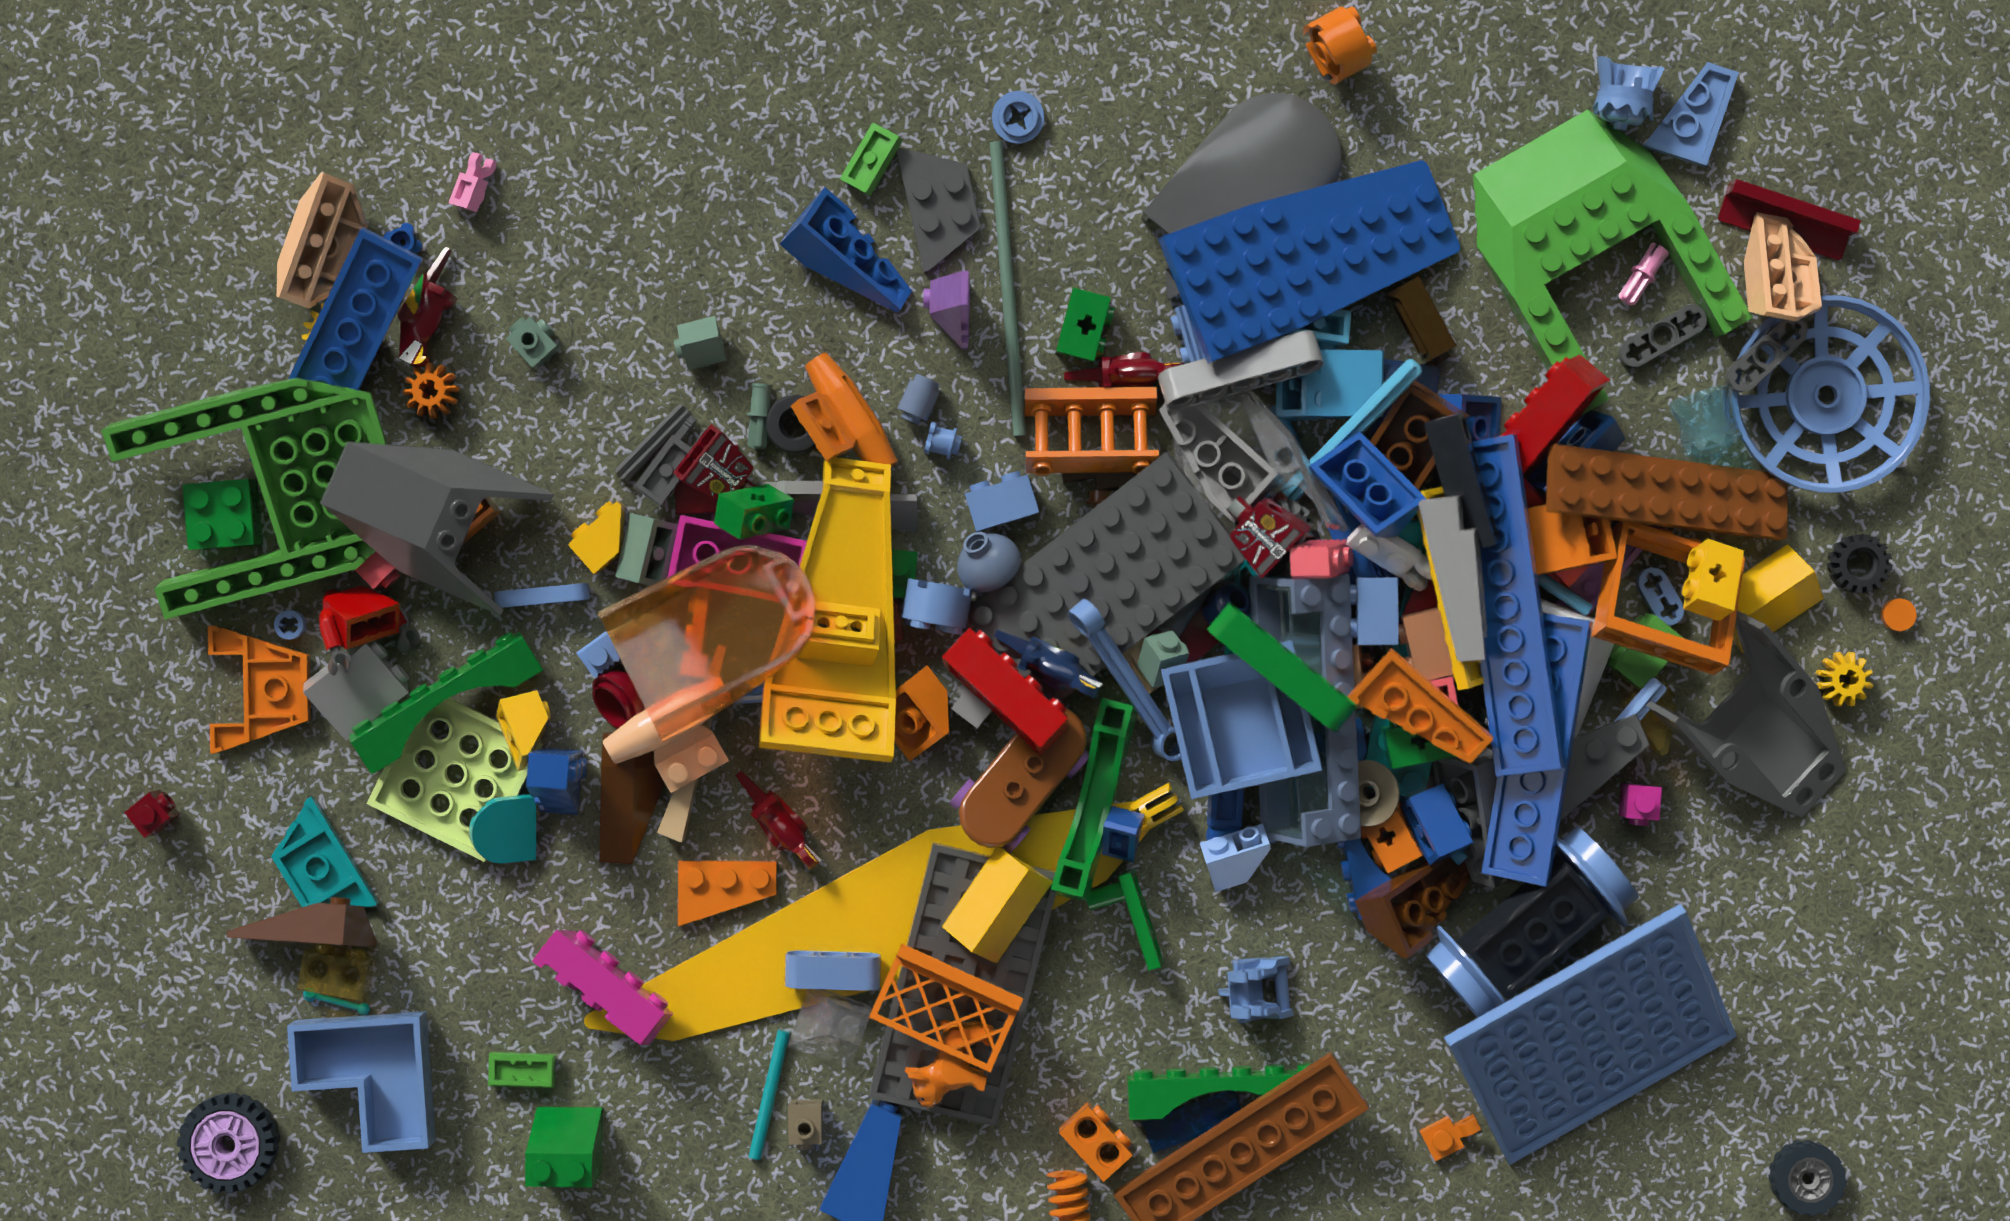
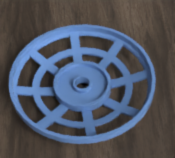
(1848, 401)

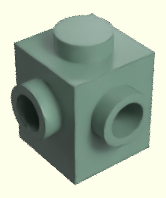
(533, 341)
(700, 343)
(1161, 652)

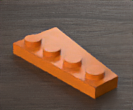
(1410, 700)

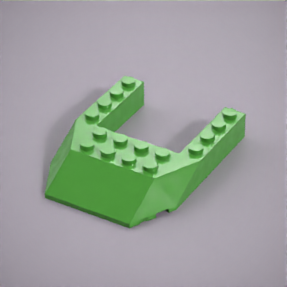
(1569, 202)
(294, 442)

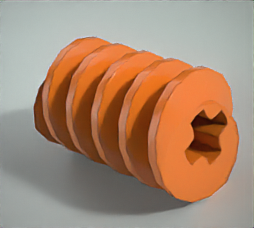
(1069, 1195)

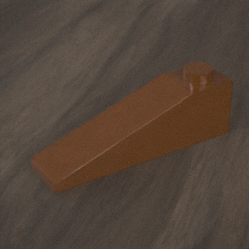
(317, 923)

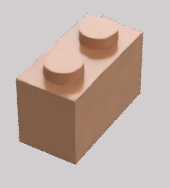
(1425, 643)

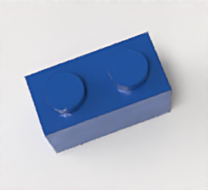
(1437, 824)

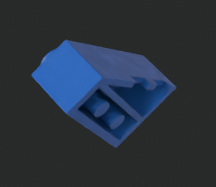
(556, 779)

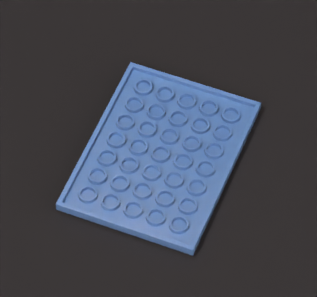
(1592, 1034)

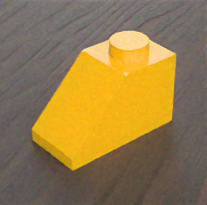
(522, 724)

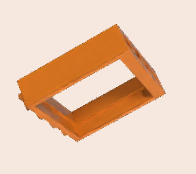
(1647, 640)

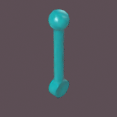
(362, 1008)

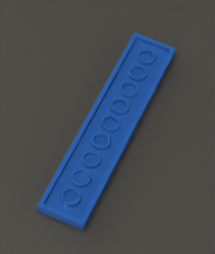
(1516, 649)

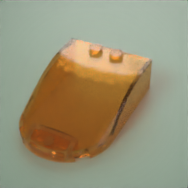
(711, 633)

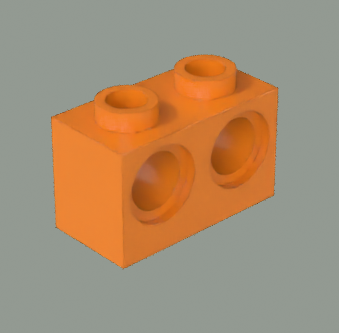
(1090, 1145)

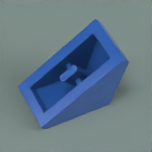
(1122, 833)

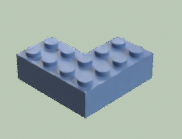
(384, 1059)

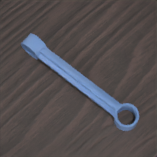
(1090, 624)

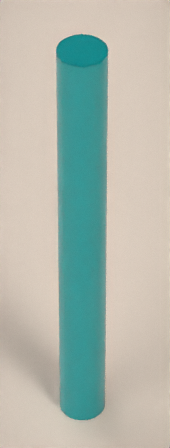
(769, 1094)

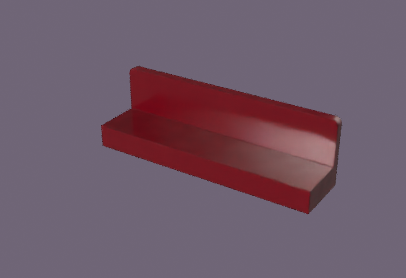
(1821, 228)

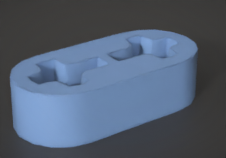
(1666, 591)

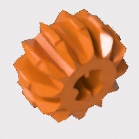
(441, 384)

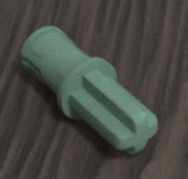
(758, 415)

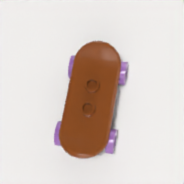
(1016, 785)

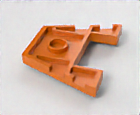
(270, 688)

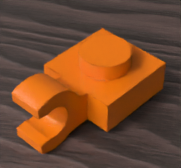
(1444, 1137)

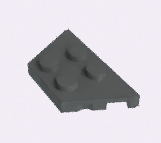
(938, 203)

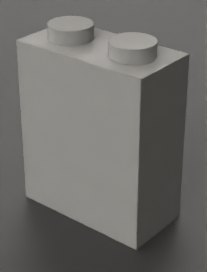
(360, 692)

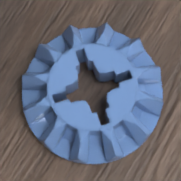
(1021, 102)

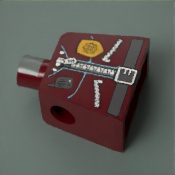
(715, 465)
(1264, 533)

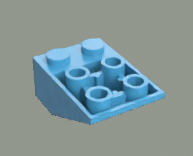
(1335, 389)

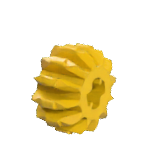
(1838, 690)

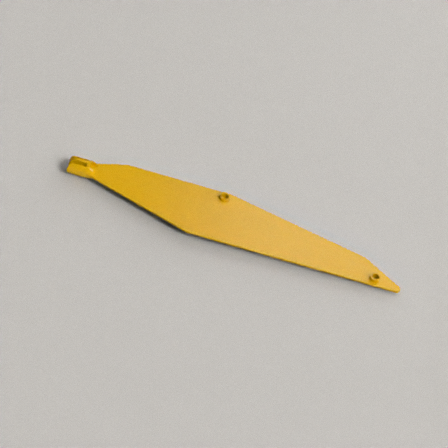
(855, 913)

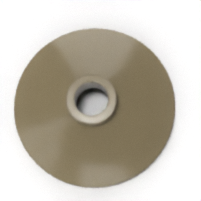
(1387, 792)

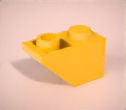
(601, 540)

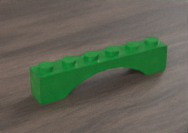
(384, 738)
(1103, 773)
(1158, 1095)

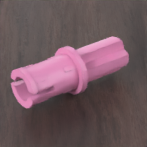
(1643, 274)

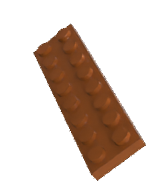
(1666, 492)
(1245, 1145)

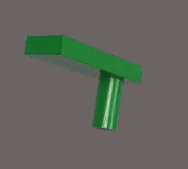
(1130, 890)

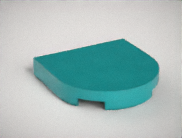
(505, 829)

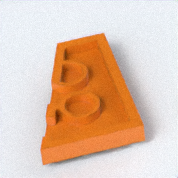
(721, 885)

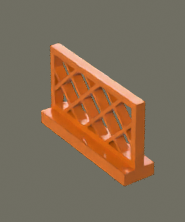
(958, 981)

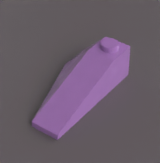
(950, 305)

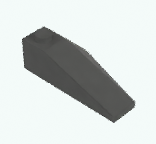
(1474, 792)

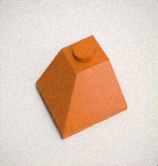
(920, 713)

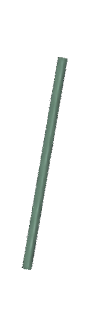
(1007, 288)

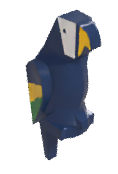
(1051, 664)

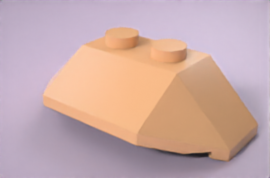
(318, 240)
(1780, 271)

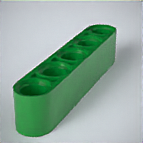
(1282, 667)

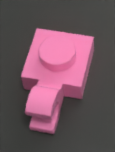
(471, 187)

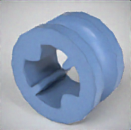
(290, 614)

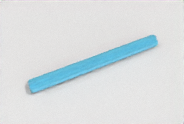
(1367, 414)

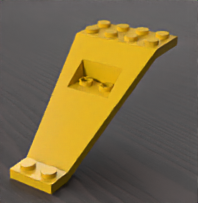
(842, 684)

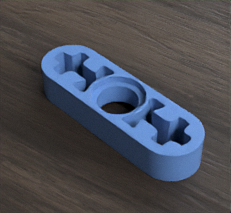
(542, 595)

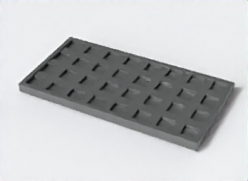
(1130, 557)
(944, 883)

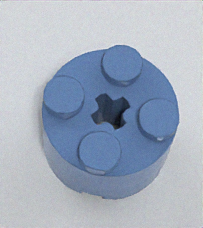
(936, 604)

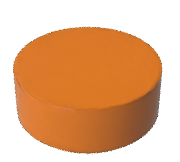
(1898, 614)

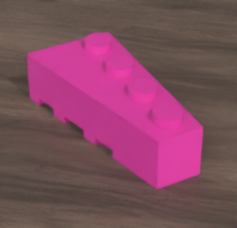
(605, 984)

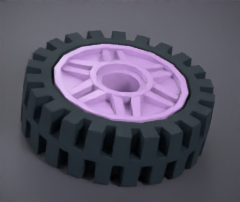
(207, 1156)

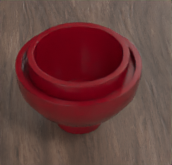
(616, 698)

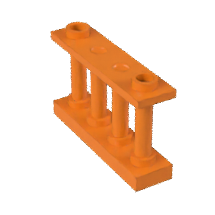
(1090, 402)

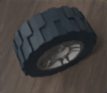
(1826, 1177)

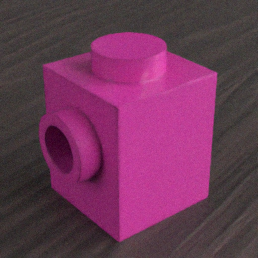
(1640, 803)

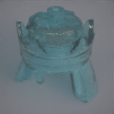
(1705, 422)

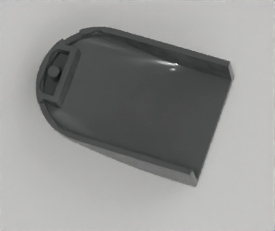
(1253, 155)

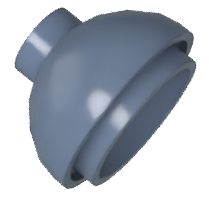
(987, 561)

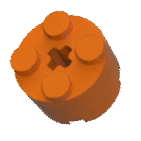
(1339, 44)

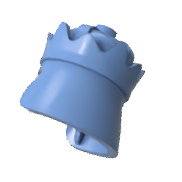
(1625, 93)

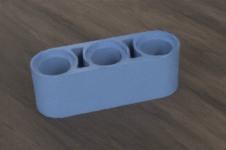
(832, 970)

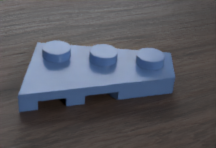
(1695, 119)

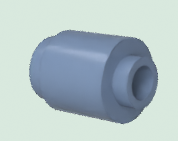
(919, 399)

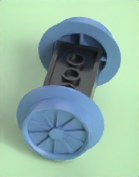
(1533, 925)

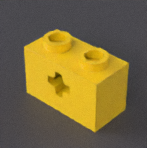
(1712, 579)

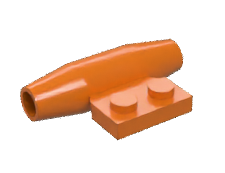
(840, 416)

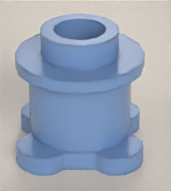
(942, 441)

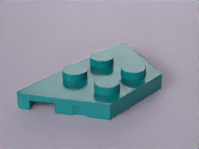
(318, 862)

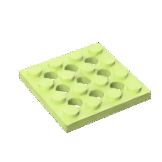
(419, 811)

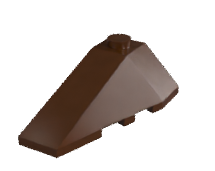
(626, 804)
(1411, 904)

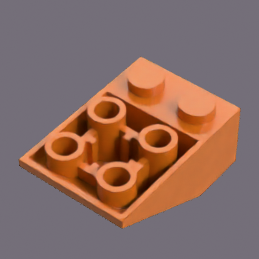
(1569, 541)

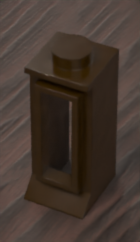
(1422, 321)

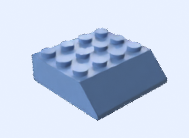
(1237, 726)

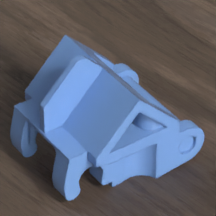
(1246, 989)

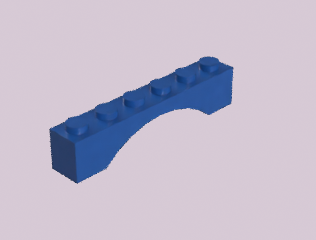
(1358, 866)

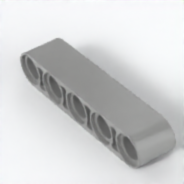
(1241, 372)

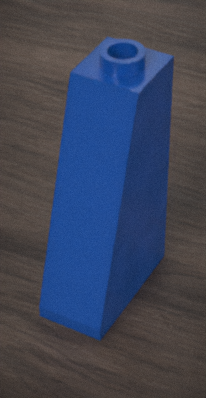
(865, 1172)

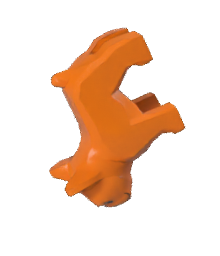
(946, 1070)

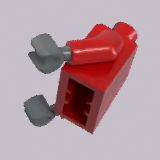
(358, 618)

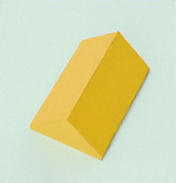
(1778, 590)
(996, 905)

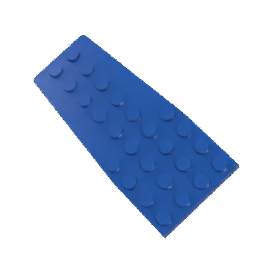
(1305, 255)

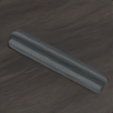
(652, 443)

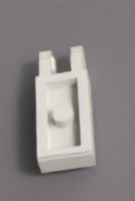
(1393, 555)

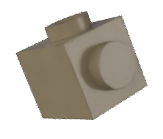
(805, 1123)

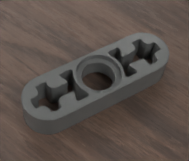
(1678, 316)
(1754, 377)

